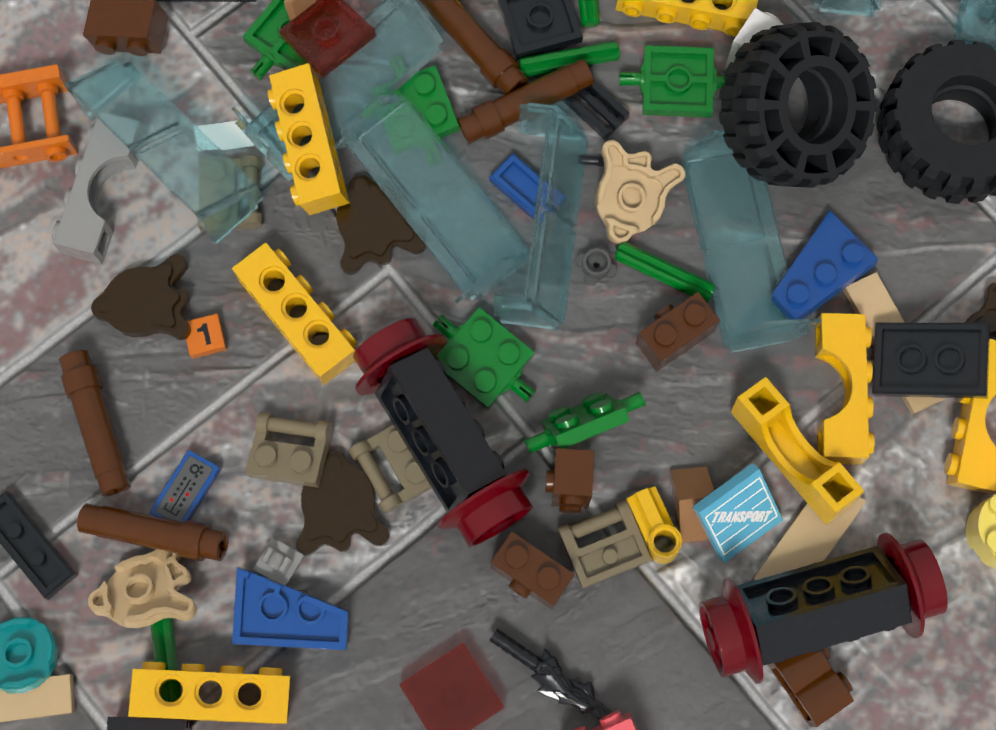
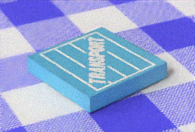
(738, 513)

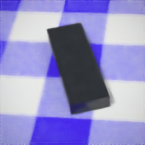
(32, 549)

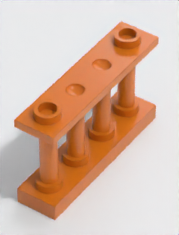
(26, 84)

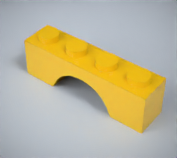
(842, 344)
(770, 423)
(974, 454)

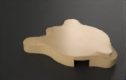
(631, 192)
(145, 591)

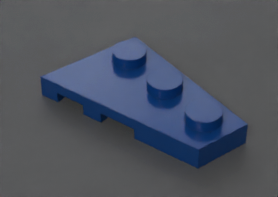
(822, 269)
(285, 617)

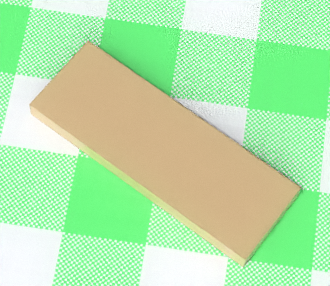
(807, 541)

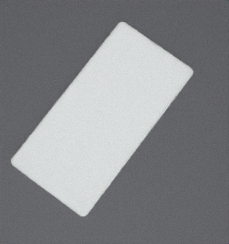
(226, 135)

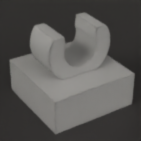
(279, 562)

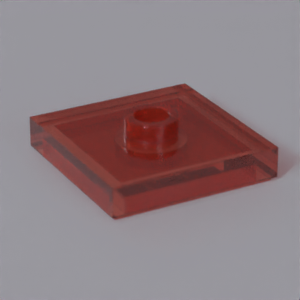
(327, 34)
(452, 693)

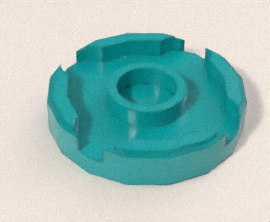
(26, 654)

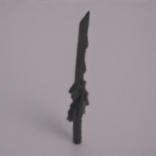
(550, 676)

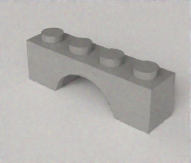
(81, 230)

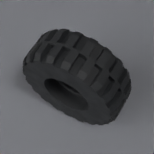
(838, 105)
(912, 137)

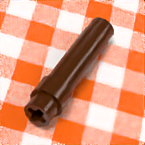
(494, 62)
(494, 116)
(84, 389)
(187, 538)

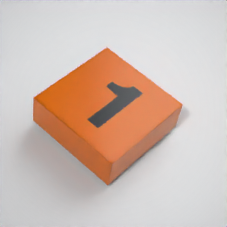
(205, 336)

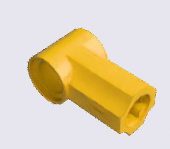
(654, 522)

